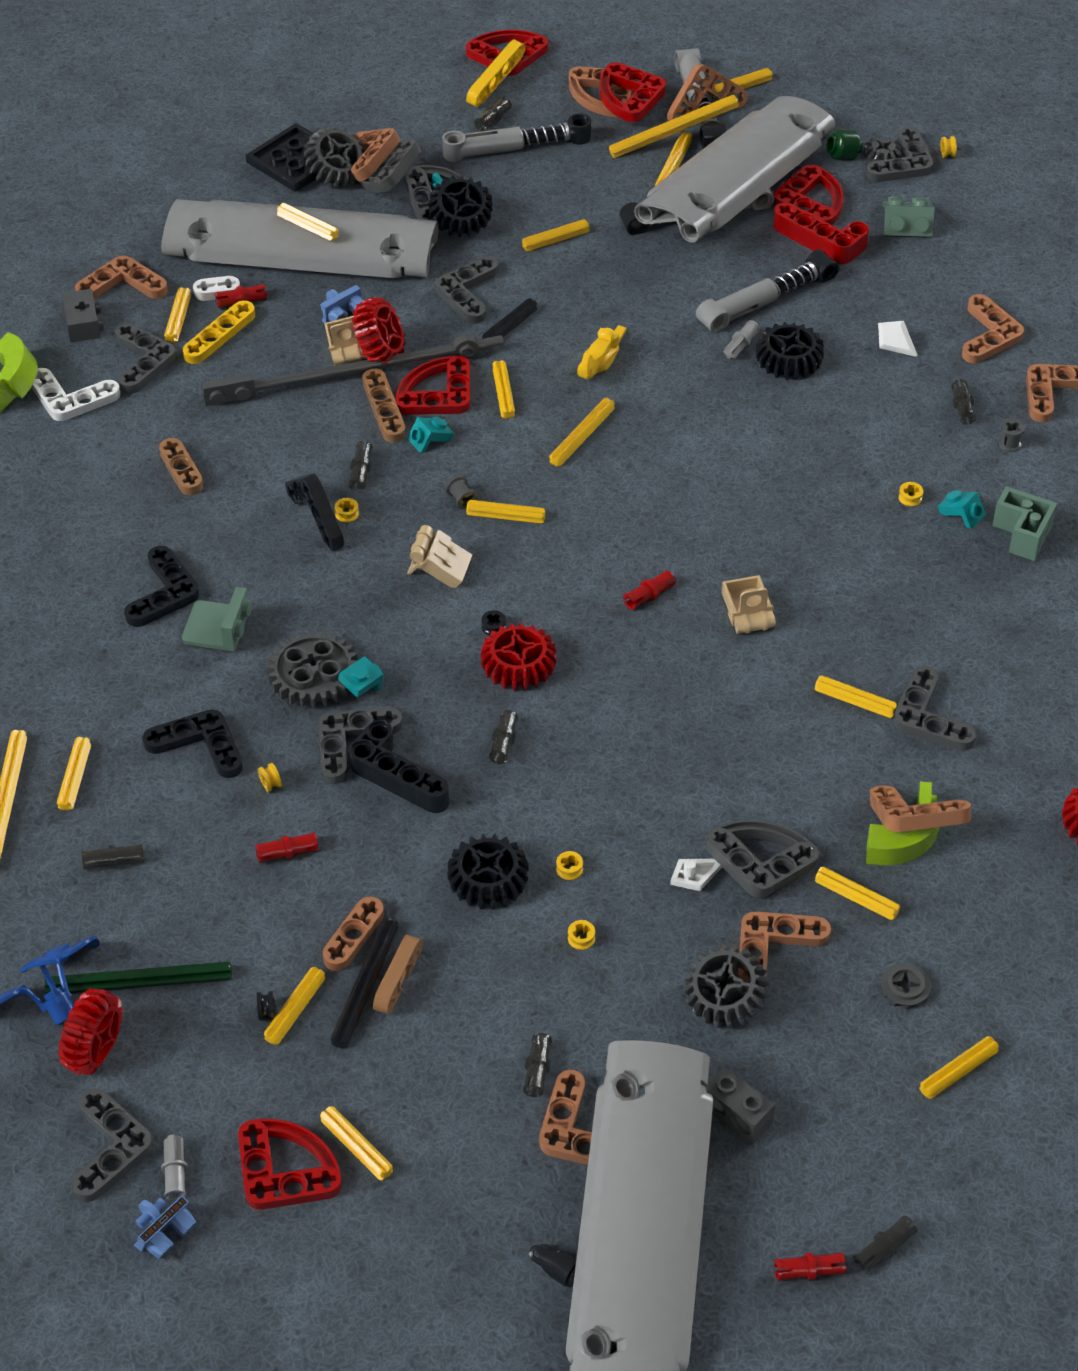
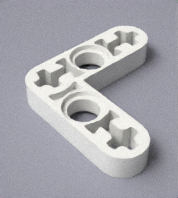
(65, 401)

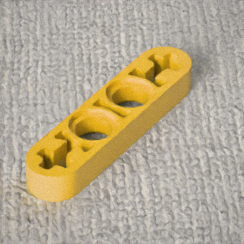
(495, 73)
(216, 331)

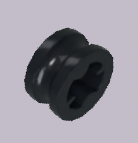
(492, 616)
(265, 1005)

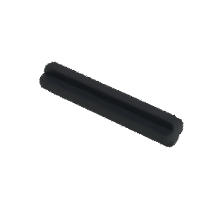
(513, 319)

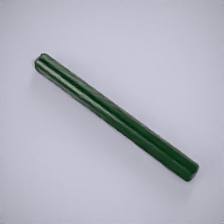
(146, 977)

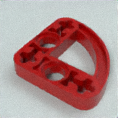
(481, 49)
(622, 75)
(797, 197)
(446, 399)
(266, 1179)

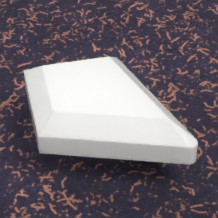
(896, 338)
(694, 873)

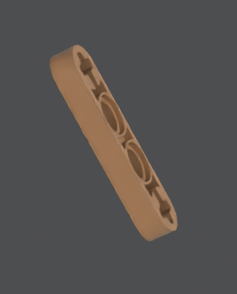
(382, 406)

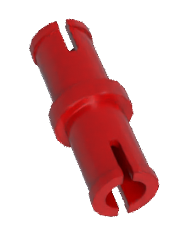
(240, 294)
(649, 589)
(286, 847)
(809, 1266)

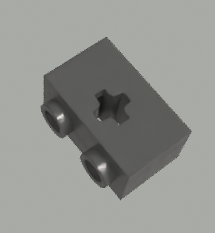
(82, 315)

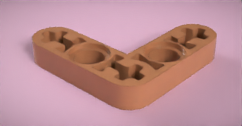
(706, 85)
(378, 147)
(118, 272)
(997, 332)
(1049, 379)
(900, 817)
(761, 937)
(565, 1127)

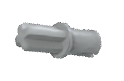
(742, 339)
(174, 1167)

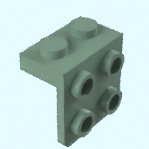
(908, 217)
(218, 624)

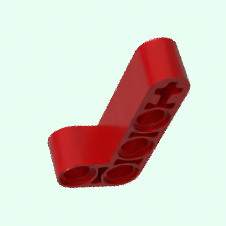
(817, 234)

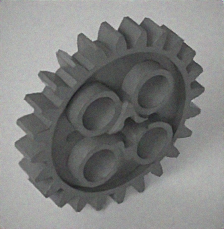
(310, 668)

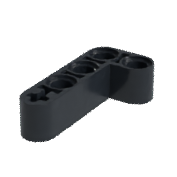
(373, 760)

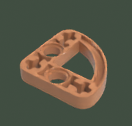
(585, 99)

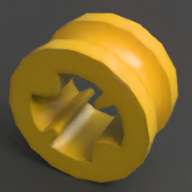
(948, 146)
(913, 487)
(344, 503)
(269, 777)
(574, 871)
(585, 926)

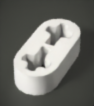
(213, 285)

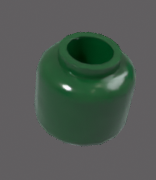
(844, 144)

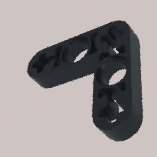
(310, 490)
(172, 586)
(208, 733)

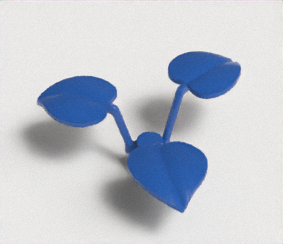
(57, 1000)

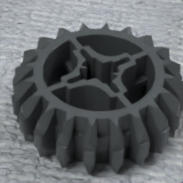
(336, 148)
(749, 993)

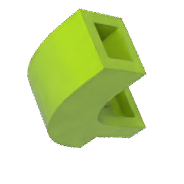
(18, 370)
(895, 848)

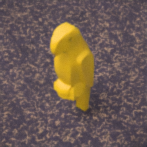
(601, 352)

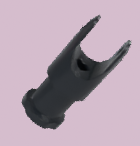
(556, 1263)

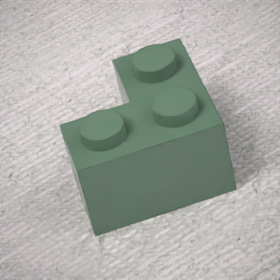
(1027, 519)

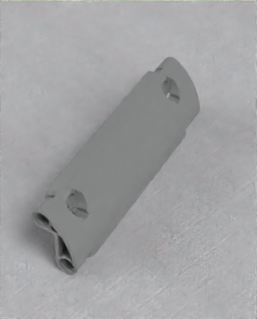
(737, 167)
(258, 237)
(642, 1211)

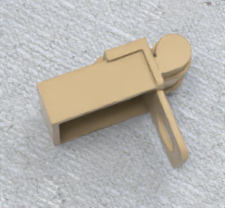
(341, 340)
(439, 556)
(748, 604)

